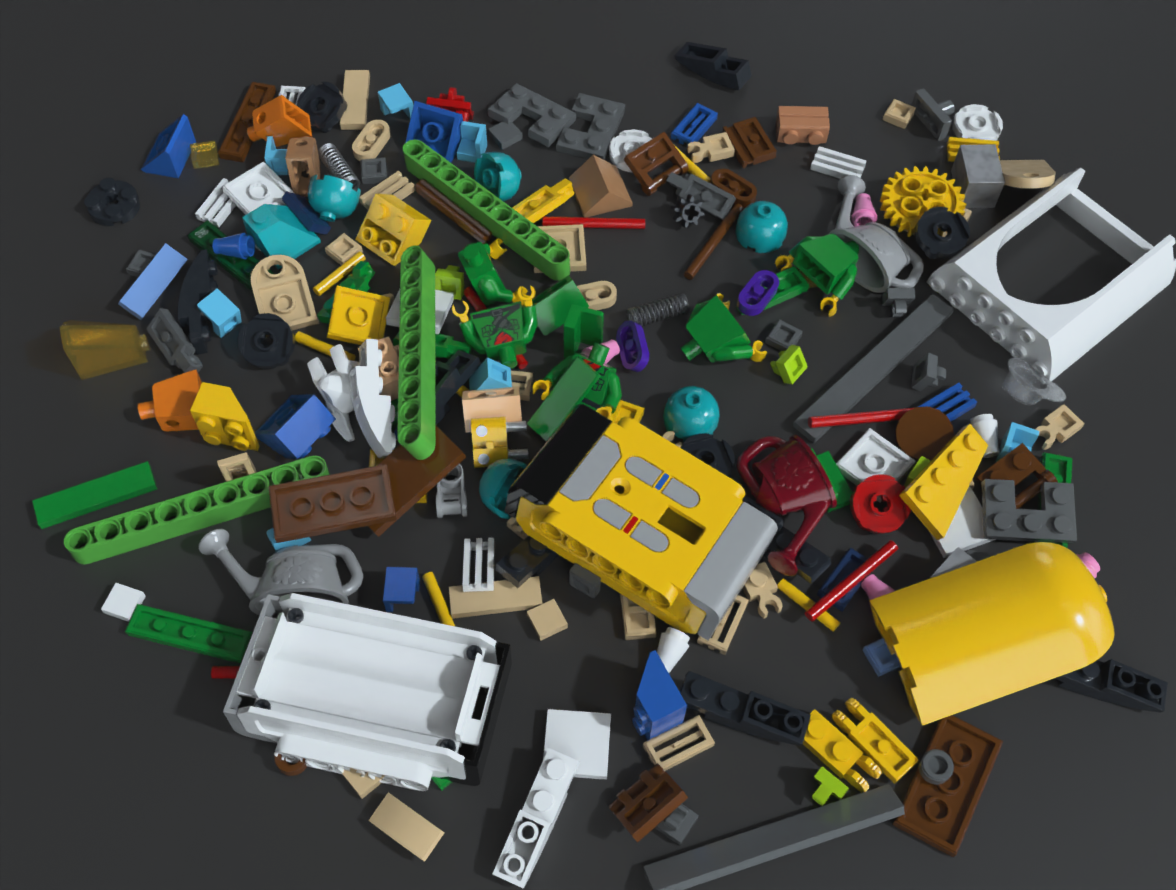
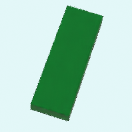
(563, 398)

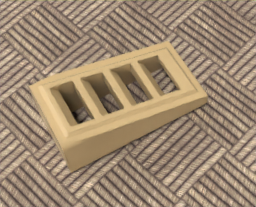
(236, 466)

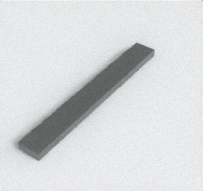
(875, 365)
(774, 840)

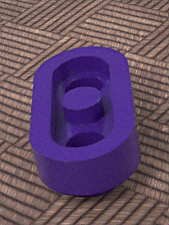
(756, 295)
(632, 346)

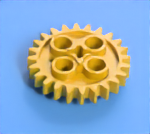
(915, 192)

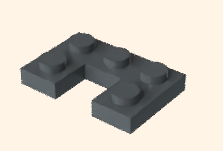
(549, 115)
(605, 121)
(1051, 524)

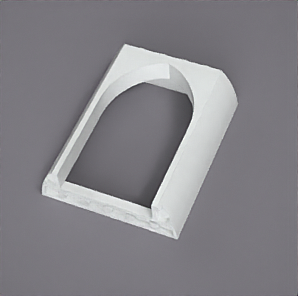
(1054, 335)

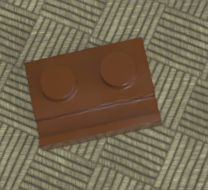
(750, 142)

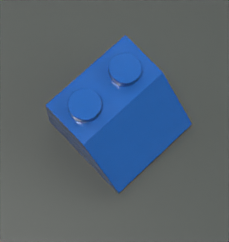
(296, 426)
(658, 700)

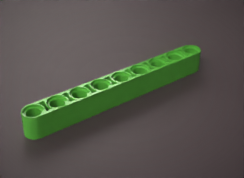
(489, 210)
(417, 354)
(184, 508)

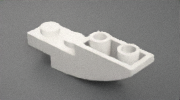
(371, 409)
(536, 818)

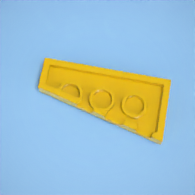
(944, 481)

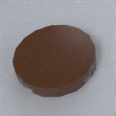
(923, 432)

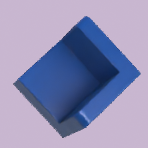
(400, 586)

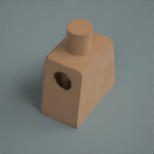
(302, 156)

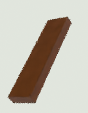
(237, 142)

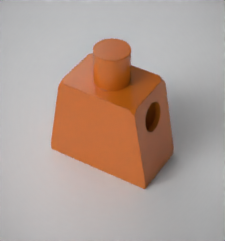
(281, 120)
(173, 402)

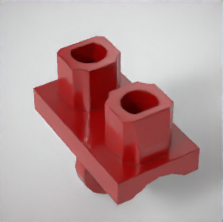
(453, 103)

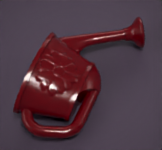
(785, 483)

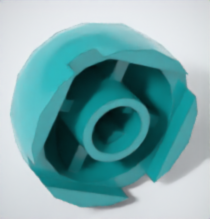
(498, 174)
(332, 197)
(762, 226)
(691, 412)
(496, 484)

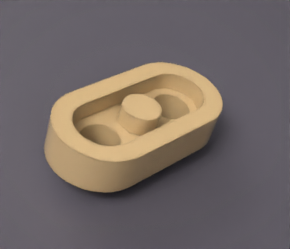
(371, 140)
(595, 290)

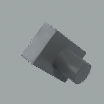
(933, 115)

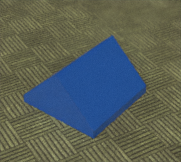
(436, 129)
(170, 149)

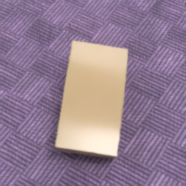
(406, 826)

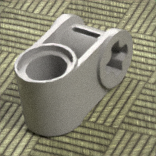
(451, 495)

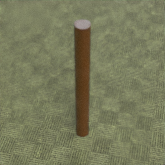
(713, 241)

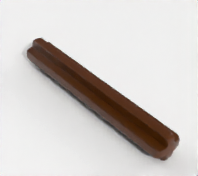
(453, 211)

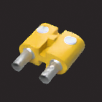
(490, 440)

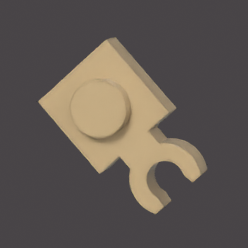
(714, 147)
(1059, 425)
(760, 587)

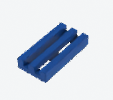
(685, 138)
(961, 396)

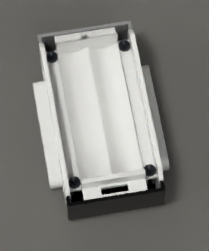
(370, 691)

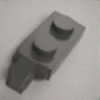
(715, 200)
(173, 342)

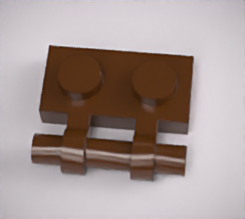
(647, 801)

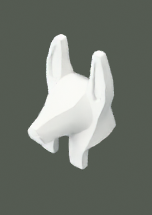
(336, 389)

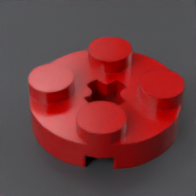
(867, 515)

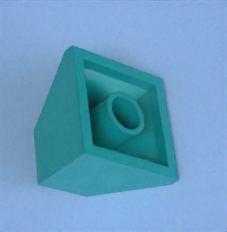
(279, 231)

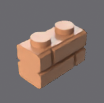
(802, 124)

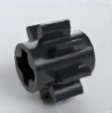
(688, 217)

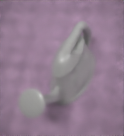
(880, 249)
(294, 569)

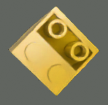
(391, 227)
(222, 418)

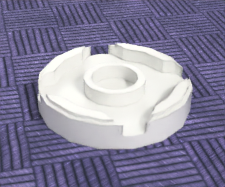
(977, 123)
(624, 144)

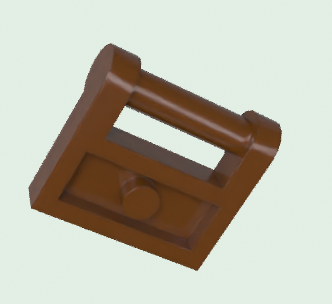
(651, 156)
(1017, 467)

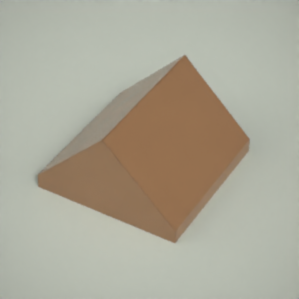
(599, 187)

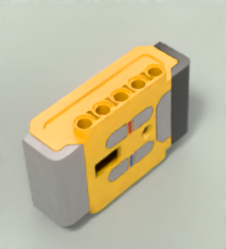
(642, 518)

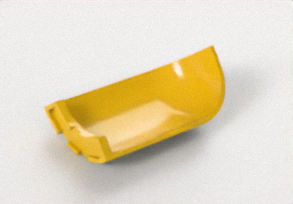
(994, 628)

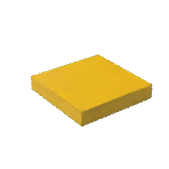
(357, 316)

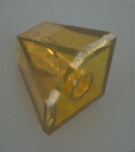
(102, 347)

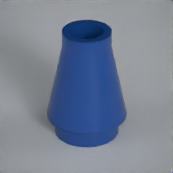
(236, 246)

